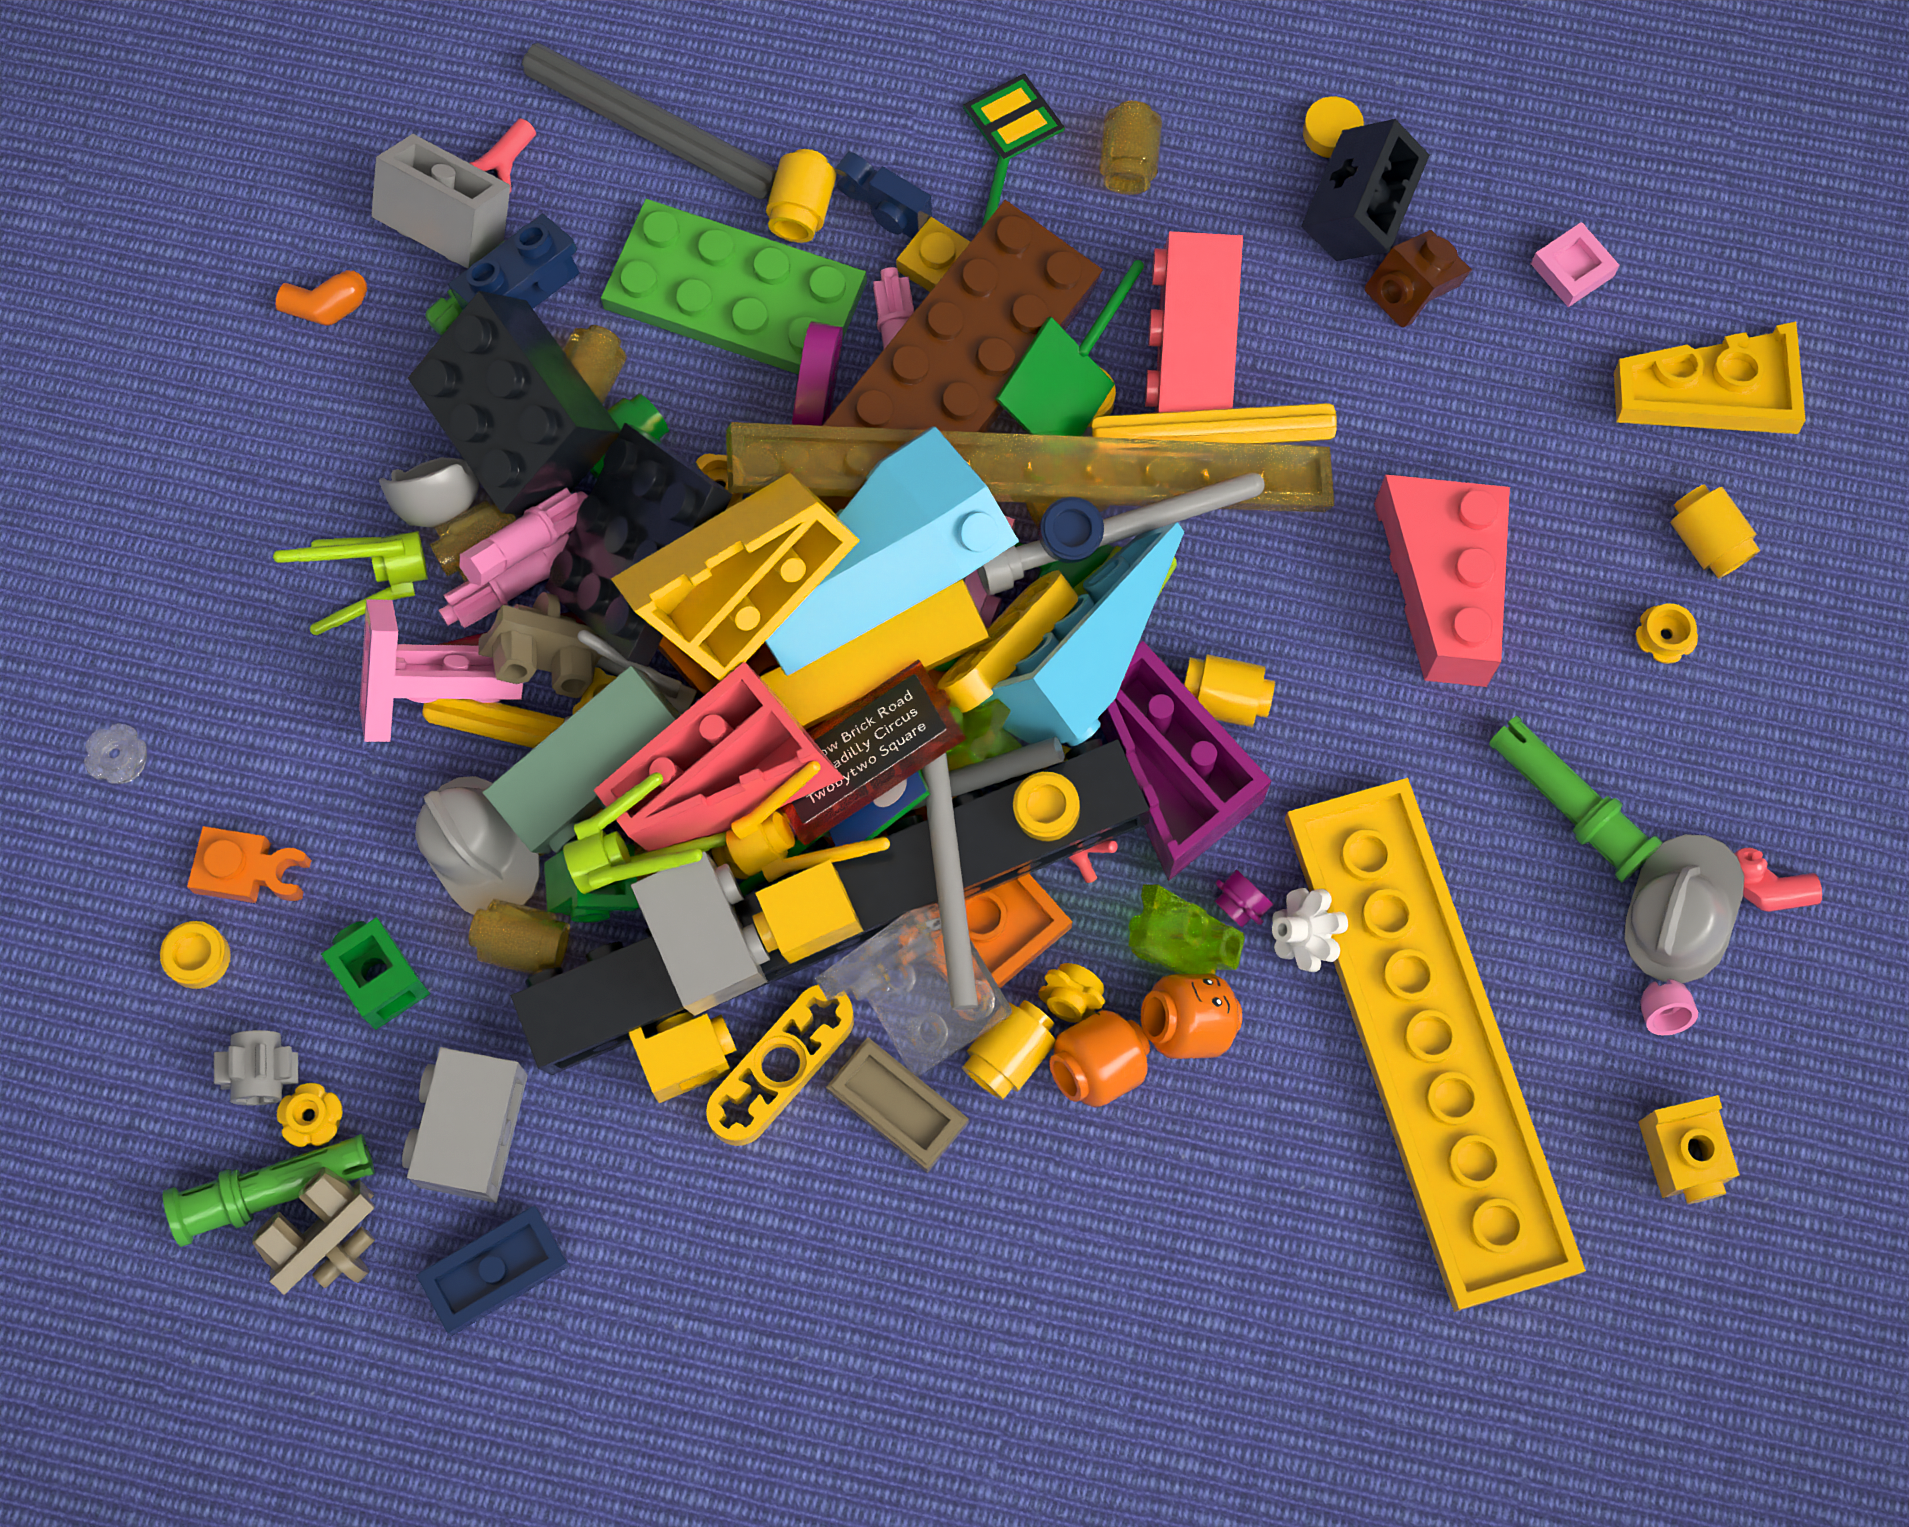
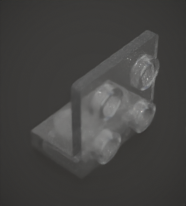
(908, 988)

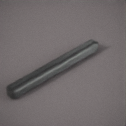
(649, 121)

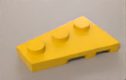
(1719, 386)

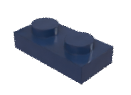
(492, 1270)

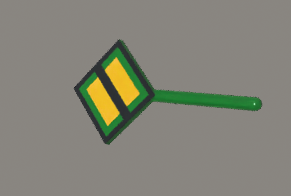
(1011, 121)

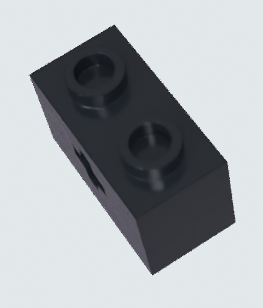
(1365, 190)

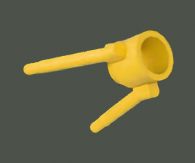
(763, 837)

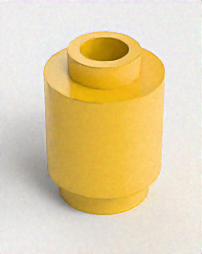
(800, 195)
(1714, 530)
(1230, 689)
(1010, 1050)

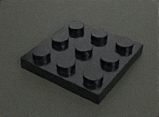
(635, 509)

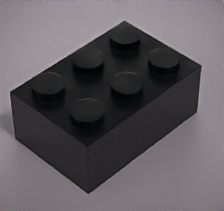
(513, 403)

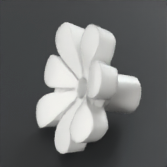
(1307, 929)

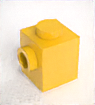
(806, 913)

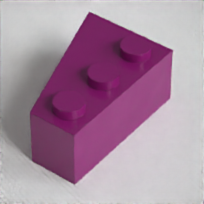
(1182, 760)

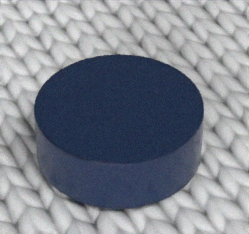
(1071, 529)

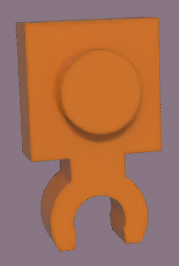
(238, 863)

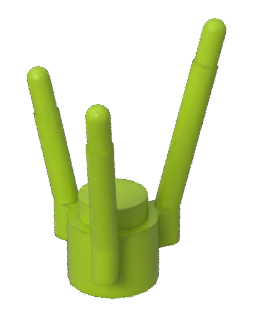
(393, 559)
(604, 859)

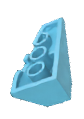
(919, 529)
(1087, 653)

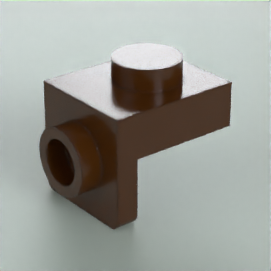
(1415, 275)

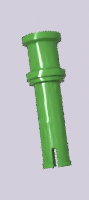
(1595, 818)
(237, 1195)

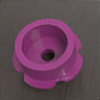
(1242, 899)

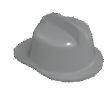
(474, 847)
(1684, 908)

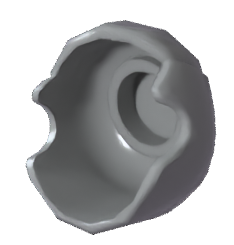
(431, 491)

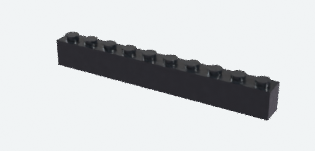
(629, 987)

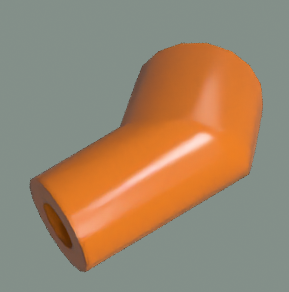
(325, 303)

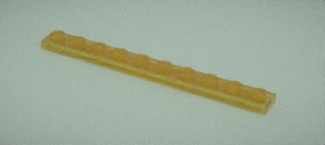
(1036, 466)

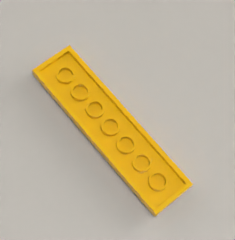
(1435, 1048)

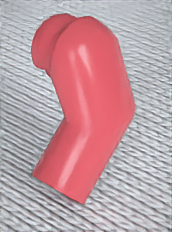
(1776, 893)

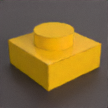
(931, 254)

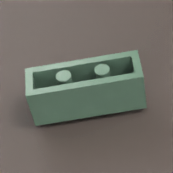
(558, 777)

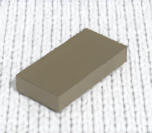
(897, 1105)

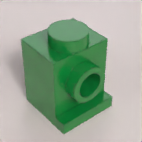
(593, 906)
(390, 993)

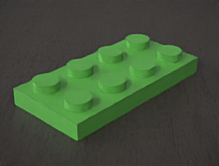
(728, 286)

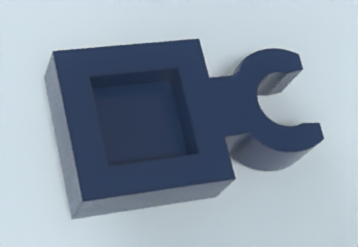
(892, 200)

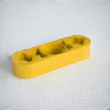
(1013, 639)
(737, 1091)

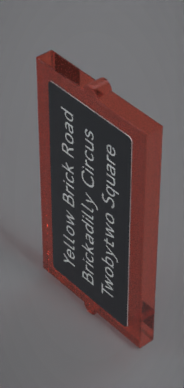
(876, 748)

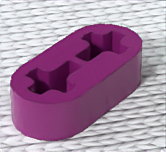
(817, 374)

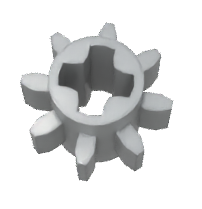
(255, 1068)

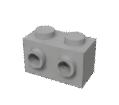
(440, 200)
(701, 933)
(465, 1124)

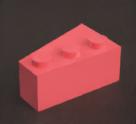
(1195, 322)
(1451, 571)
(716, 764)

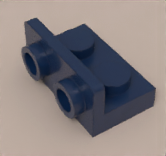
(523, 267)

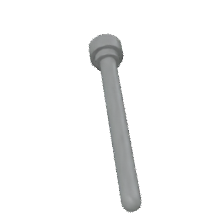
(1009, 565)

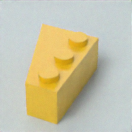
(738, 574)

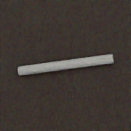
(949, 886)

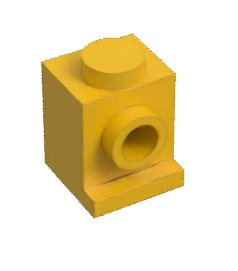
(683, 1053)
(1667, 1140)

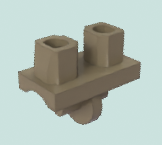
(543, 640)
(295, 1254)

